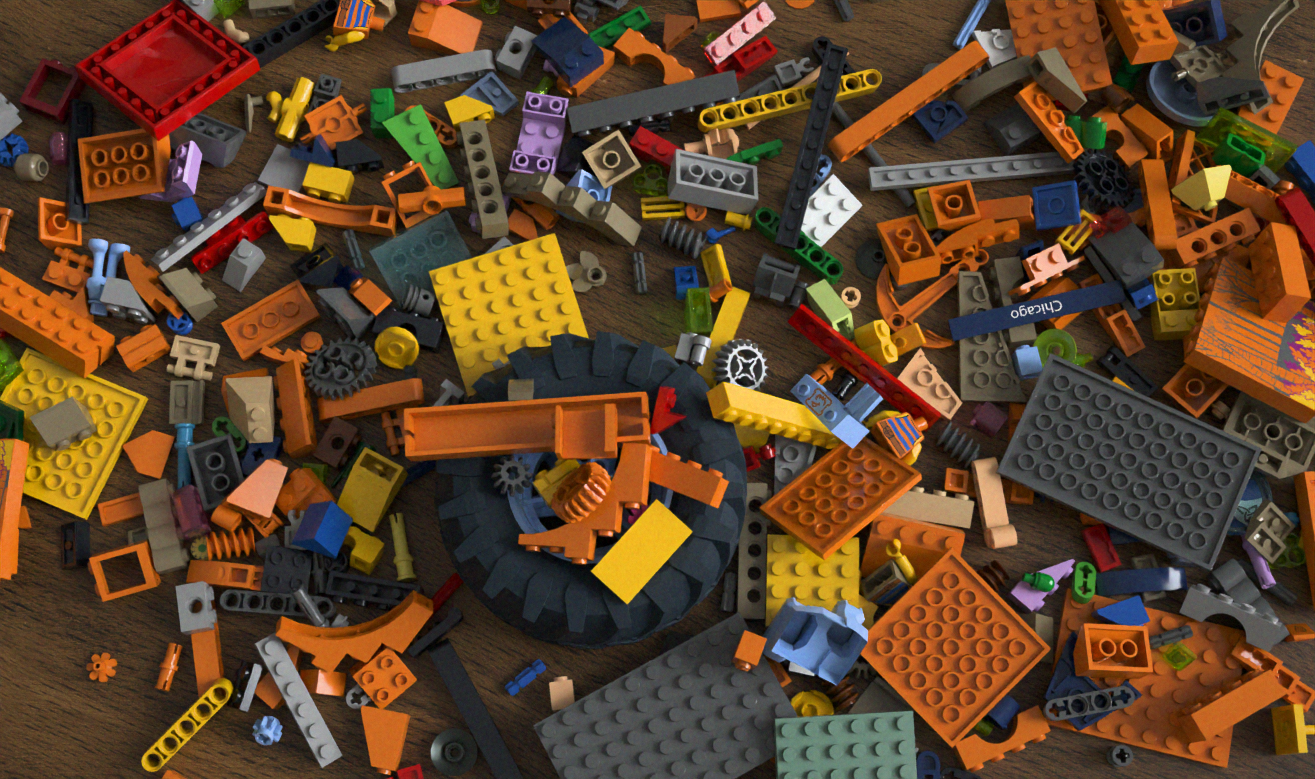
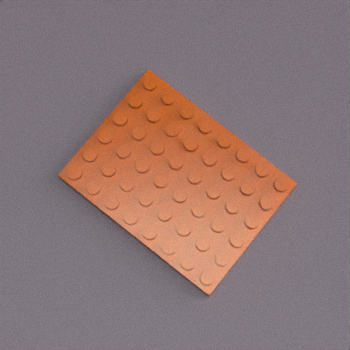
(1152, 718)

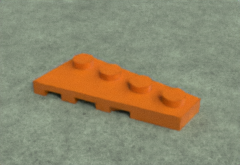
(1042, 111)

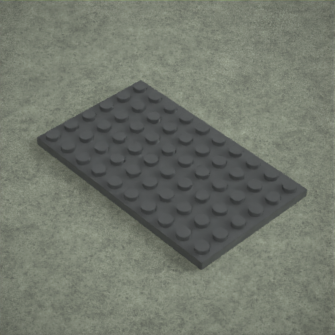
(1129, 462)
(673, 716)

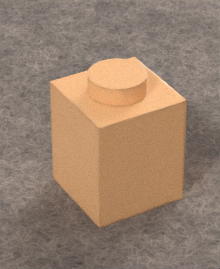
(561, 693)

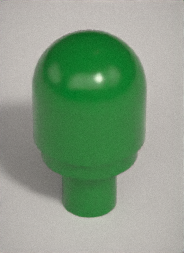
(1039, 581)

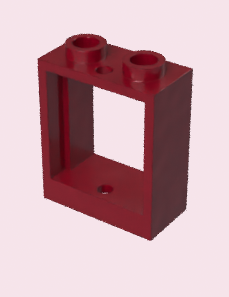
(74, 89)

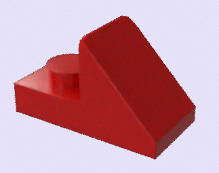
(662, 416)

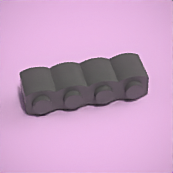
(1233, 581)

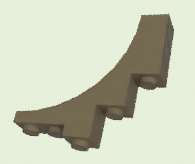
(1253, 36)
(575, 202)

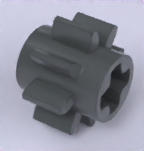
(586, 11)

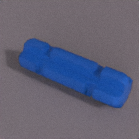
(525, 677)

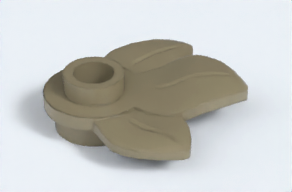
(582, 272)

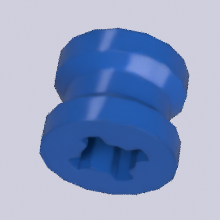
(173, 323)

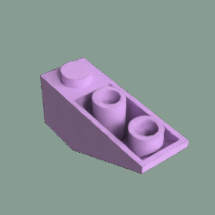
(1031, 600)

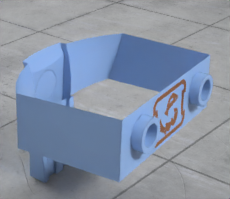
(839, 419)

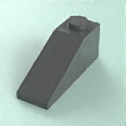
(1229, 93)

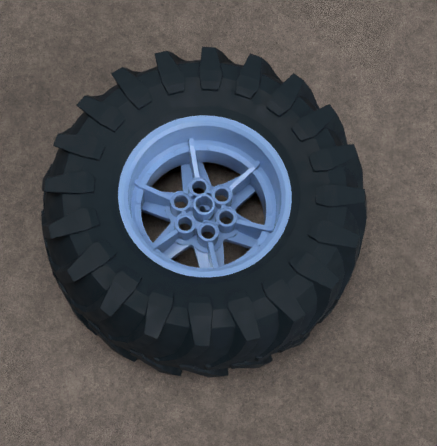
(543, 589)

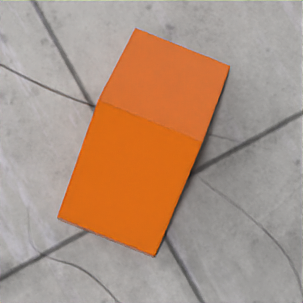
(324, 683)

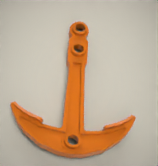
(907, 313)

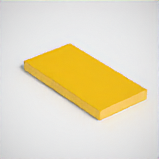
(641, 551)

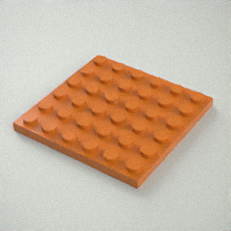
(952, 647)

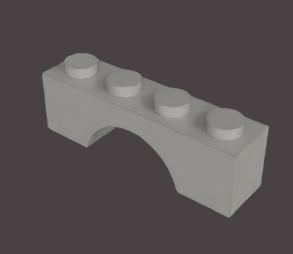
(1259, 628)

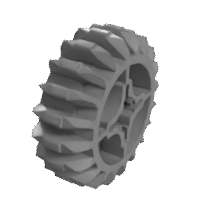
(732, 366)

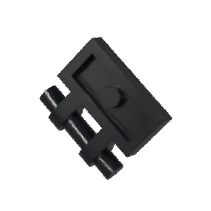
(245, 685)

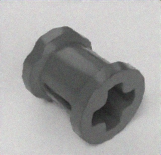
(1121, 749)

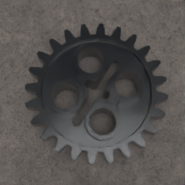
(1103, 179)

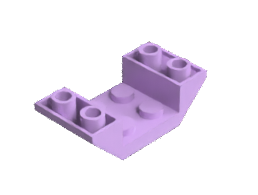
(540, 134)
(181, 174)

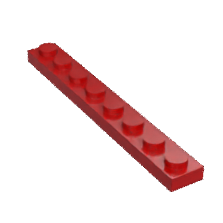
(862, 365)

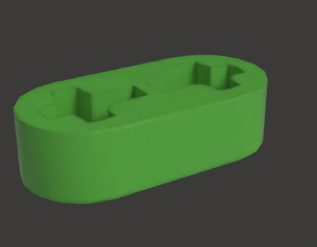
(232, 429)
(1088, 583)

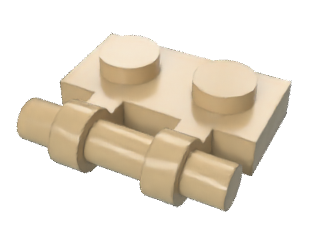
(193, 351)

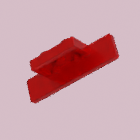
(228, 237)

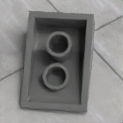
(1128, 255)

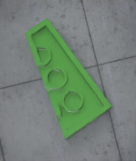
(420, 142)

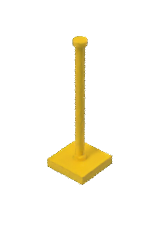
(1290, 729)

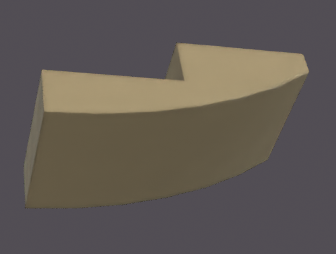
(520, 389)

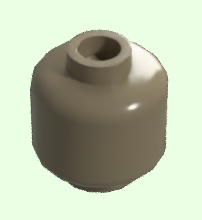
(31, 167)

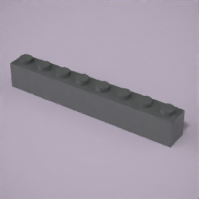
(653, 102)

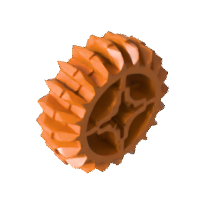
(581, 492)

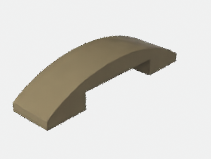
(992, 82)

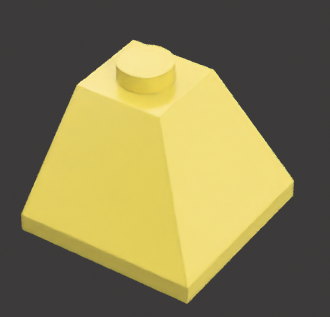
(1204, 188)

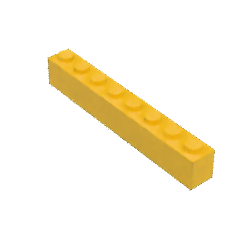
(769, 414)

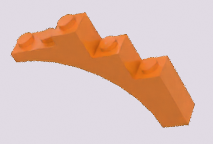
(627, 488)
(360, 641)

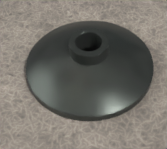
(866, 261)
(442, 748)

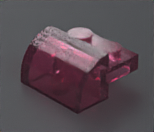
(191, 512)

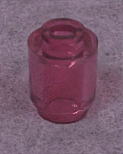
(58, 148)

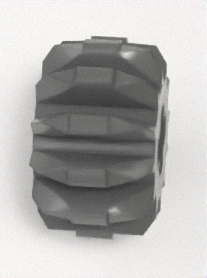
(519, 481)

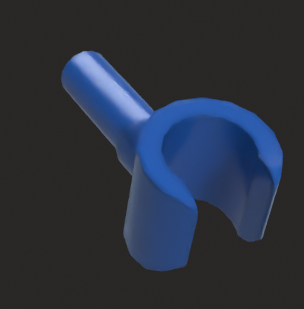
(713, 236)

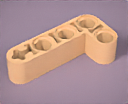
(991, 504)

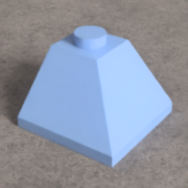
(590, 185)

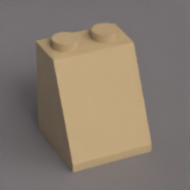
(252, 407)

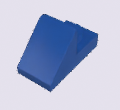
(685, 278)

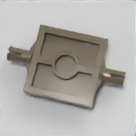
(1198, 65)

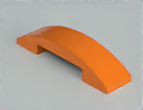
(962, 482)

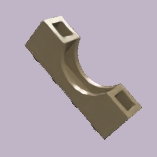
(1005, 275)

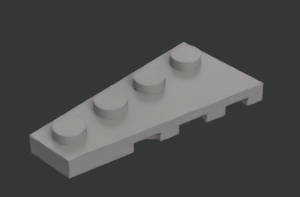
(790, 460)

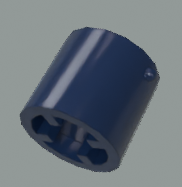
(1003, 712)

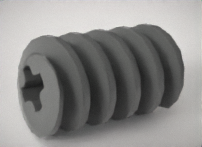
(682, 238)
(958, 445)

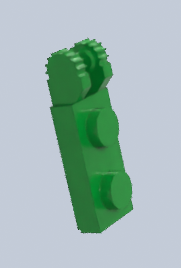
(752, 155)

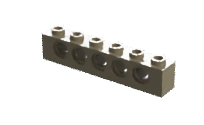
(483, 179)
(753, 611)

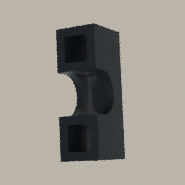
(429, 331)

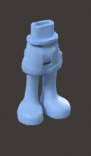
(97, 282)

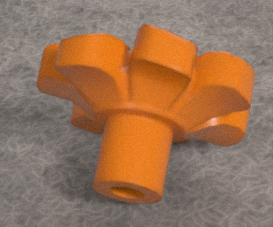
(101, 667)

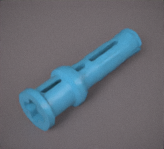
(184, 440)

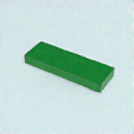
(611, 32)

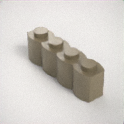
(163, 527)

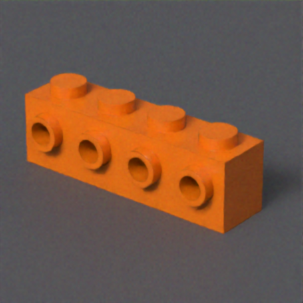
(687, 478)

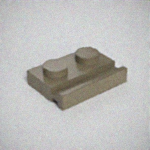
(187, 402)

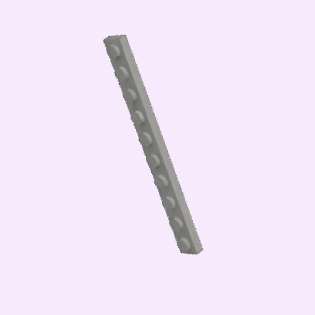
(970, 169)

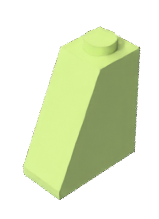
(831, 308)

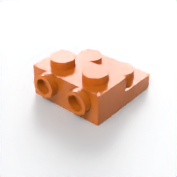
(302, 491)

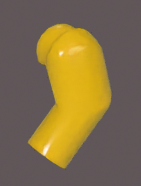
(276, 103)

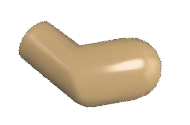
(236, 35)

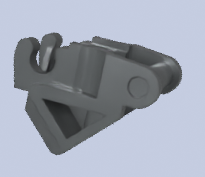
(773, 281)

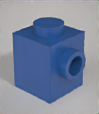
(186, 213)

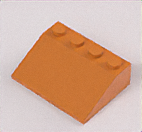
(123, 165)
(920, 542)

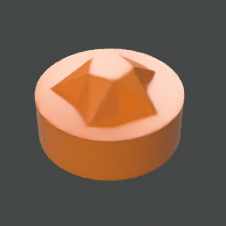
(695, 212)

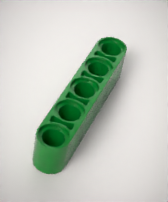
(802, 255)

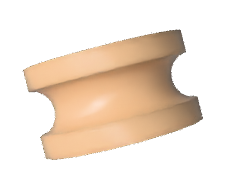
(857, 296)

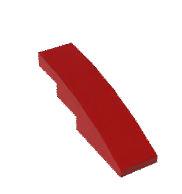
(747, 59)

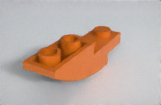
(968, 240)
(149, 286)
(225, 575)

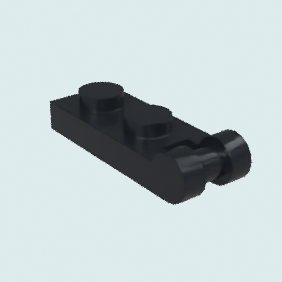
(1126, 371)
(436, 632)

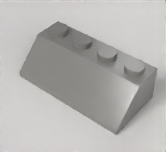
(713, 182)

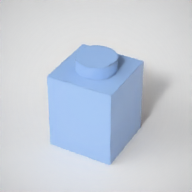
(1026, 362)

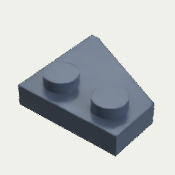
(494, 93)

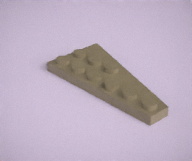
(983, 360)

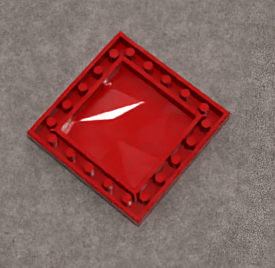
(167, 68)

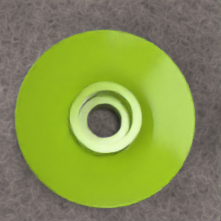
(1052, 338)

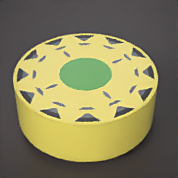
(199, 549)

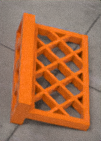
(1180, 169)

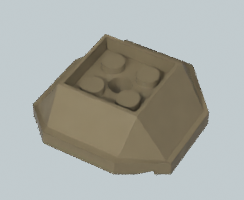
(1287, 451)

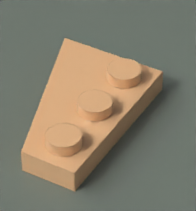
(927, 383)

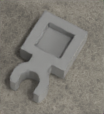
(790, 72)
(291, 530)

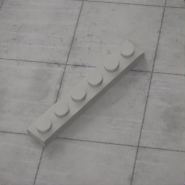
(203, 230)
(298, 700)

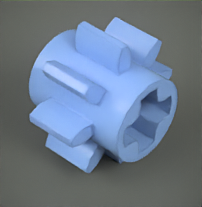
(267, 730)

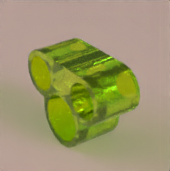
(651, 185)
(1293, 547)

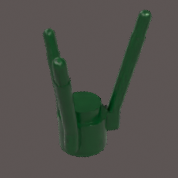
(345, 471)

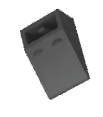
(346, 311)

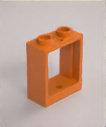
(391, 177)
(146, 561)

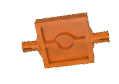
(334, 122)

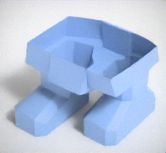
(817, 638)

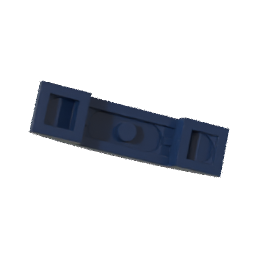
(1141, 581)

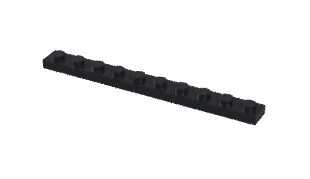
(811, 147)

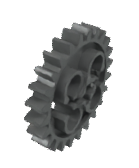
(340, 377)

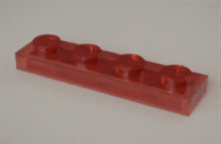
(739, 33)

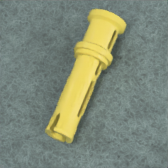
(403, 559)

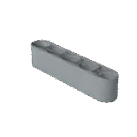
(442, 71)

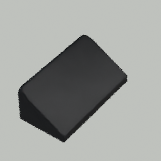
(75, 545)

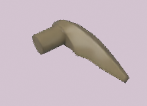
(249, 102)

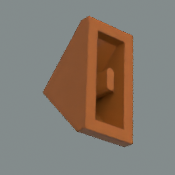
(677, 29)

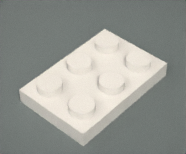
(828, 210)

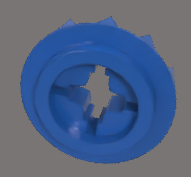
(20, 147)

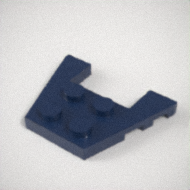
(1066, 683)

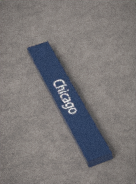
(1036, 310)

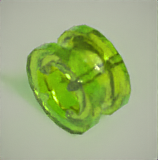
(490, 9)

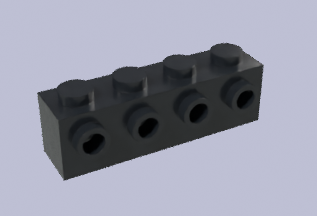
(368, 590)

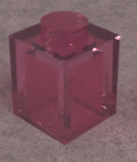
(988, 419)

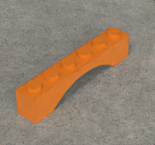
(367, 219)

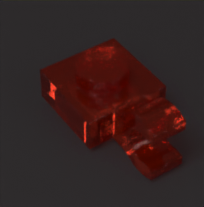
(1111, 221)

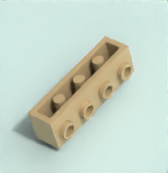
(934, 507)

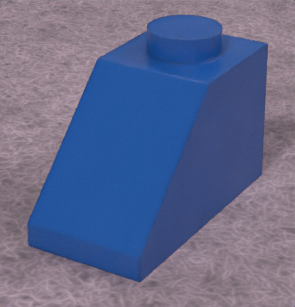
(1126, 612)

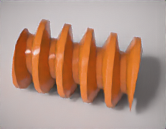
(230, 543)

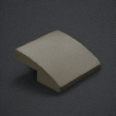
(1268, 530)

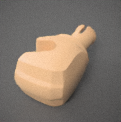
(716, 144)

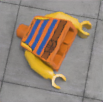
(353, 23)
(898, 433)

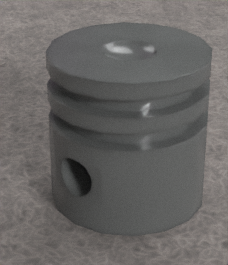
(418, 300)

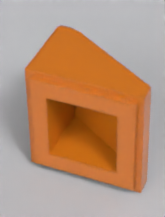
(1299, 632)

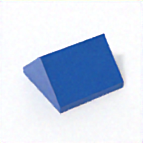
(323, 529)

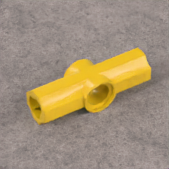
(294, 109)

